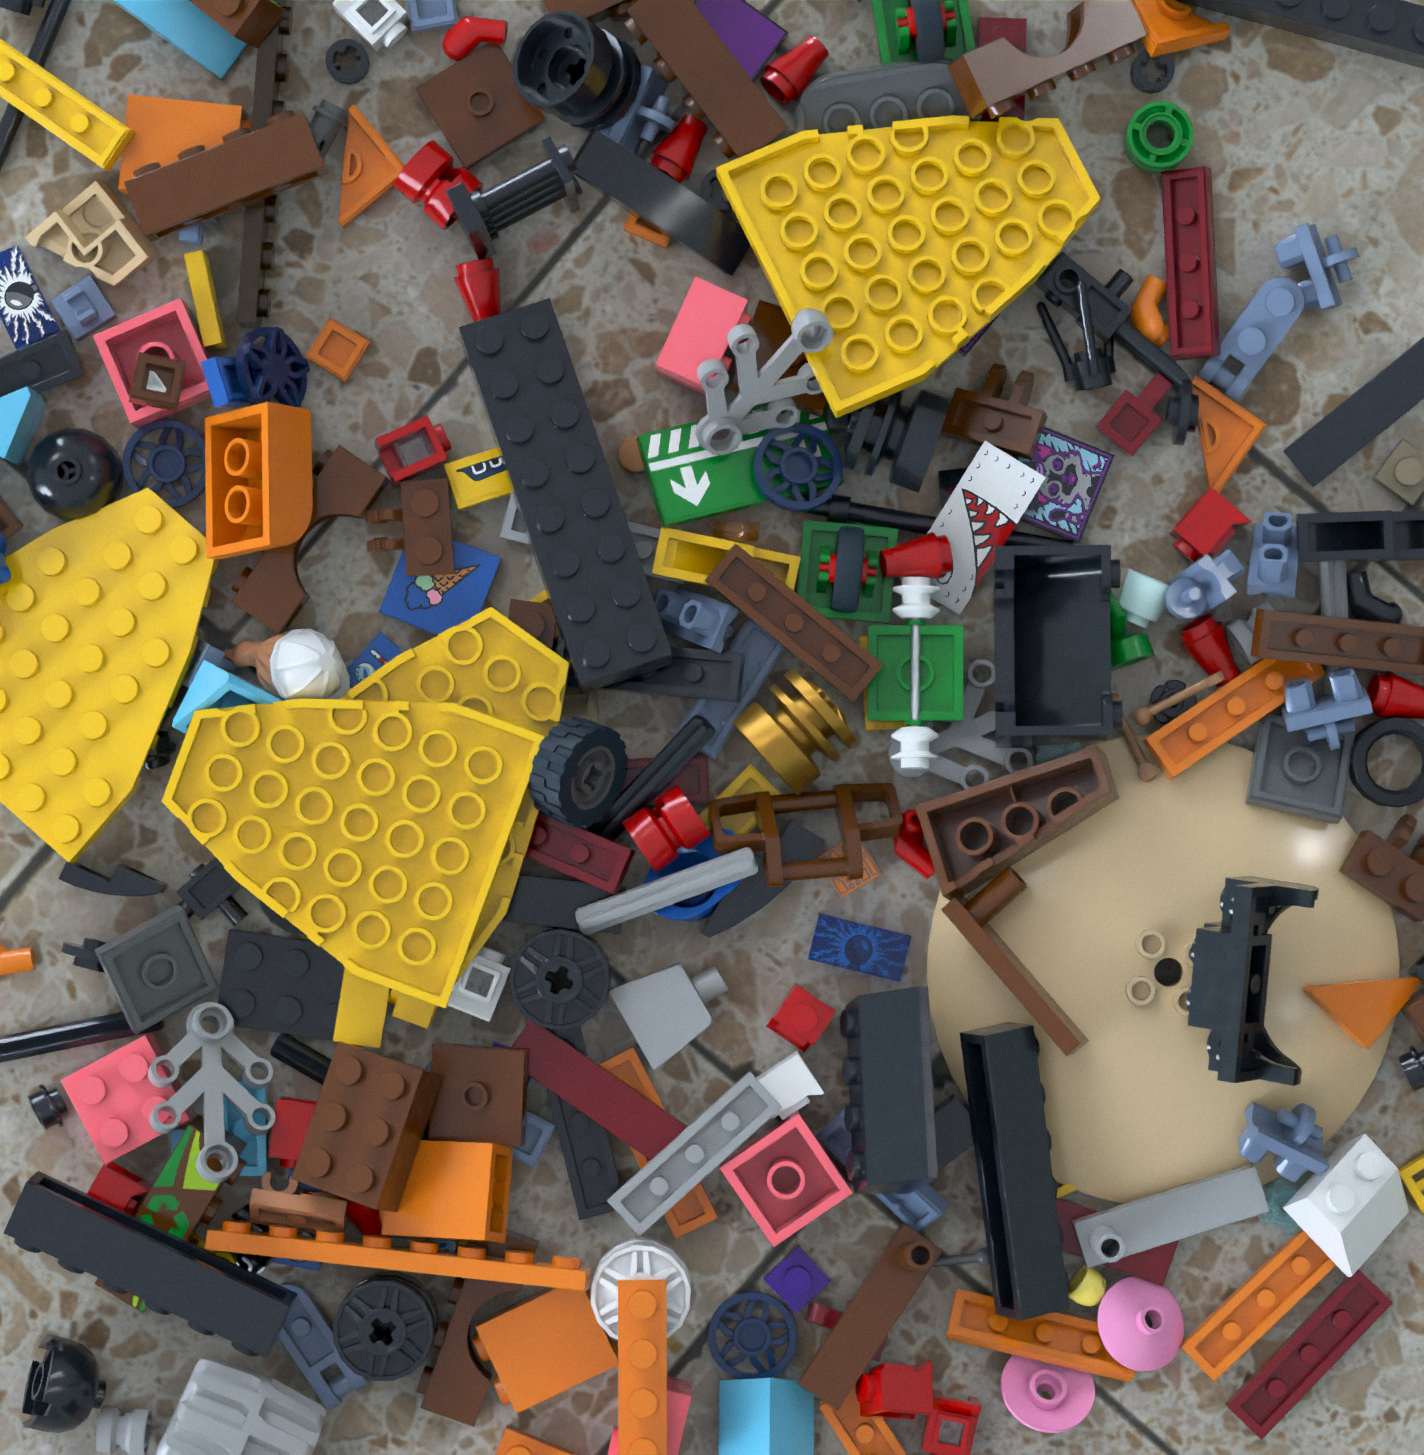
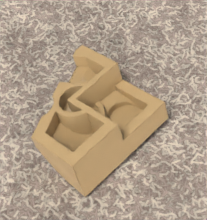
(96, 235)

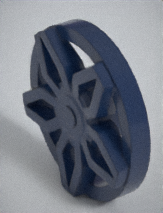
(271, 368)
(166, 461)
(797, 467)
(752, 1335)

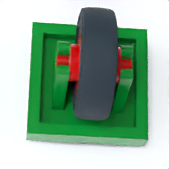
(922, 29)
(843, 570)

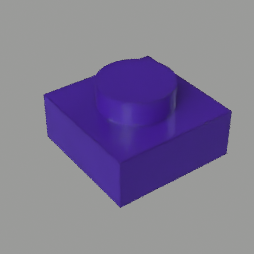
(797, 1279)

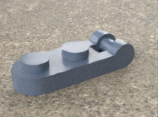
(1255, 334)
(310, 1344)

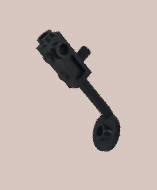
(1109, 319)
(205, 891)

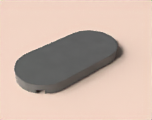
(879, 96)

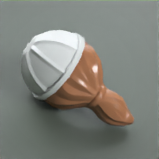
(295, 665)

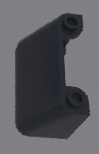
(1053, 645)

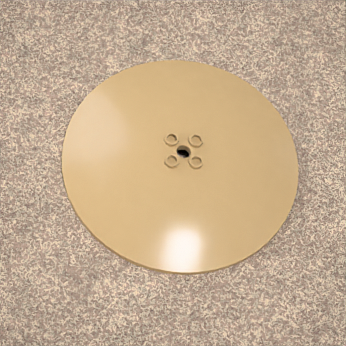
(1096, 919)

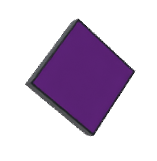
(744, 31)

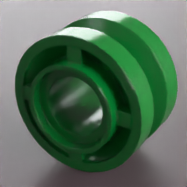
(1161, 115)

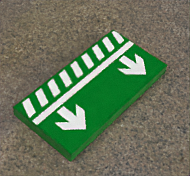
(698, 485)

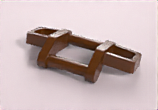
(768, 840)

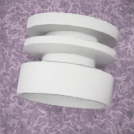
(640, 1260)

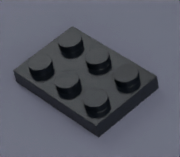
(280, 984)

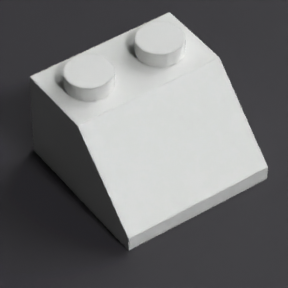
(1351, 1203)

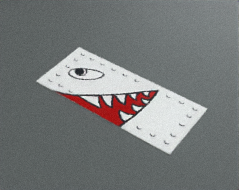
(980, 517)

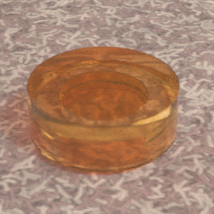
(736, 530)

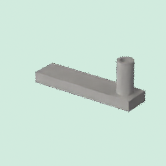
(694, 1153)
(1170, 1215)

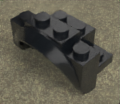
(1232, 979)

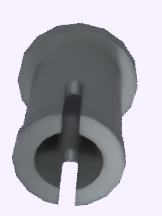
(327, 124)

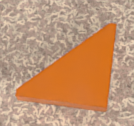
(1175, 28)
(367, 168)
(1224, 432)
(1364, 1005)

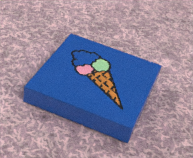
(442, 600)

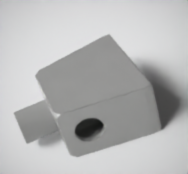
(667, 1008)

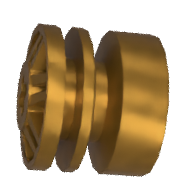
(795, 730)

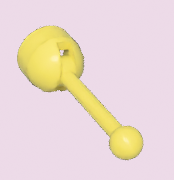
(1087, 1287)

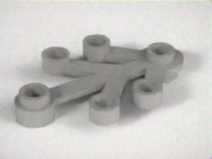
(723, 426)
(966, 736)
(213, 1083)

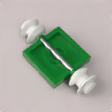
(919, 673)

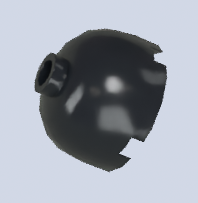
(96, 478)
(62, 1386)

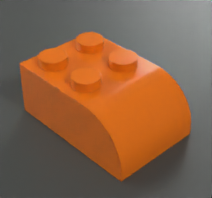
(257, 478)

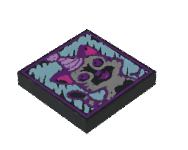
(1071, 483)

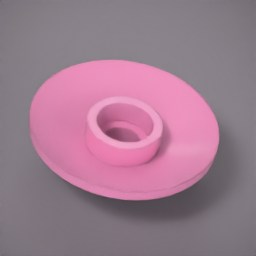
(1124, 1325)
(1069, 1388)

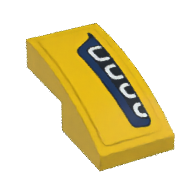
(478, 479)

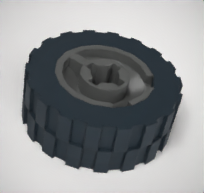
(578, 772)

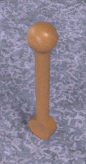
(1143, 715)
(1147, 771)

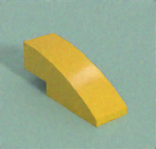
(694, 556)

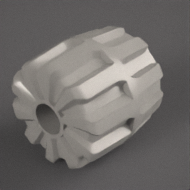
(240, 1413)

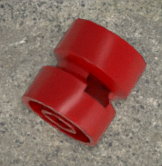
(427, 179)
(666, 828)

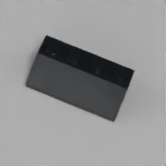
(889, 1091)

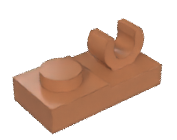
(303, 1211)

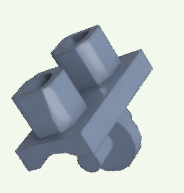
(644, 115)
(1308, 248)
(1274, 557)
(1202, 585)
(696, 617)
(1327, 714)
(1288, 1135)

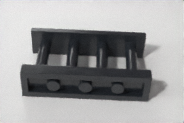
(515, 198)

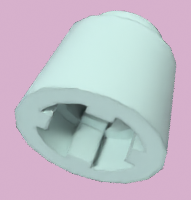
(1143, 598)

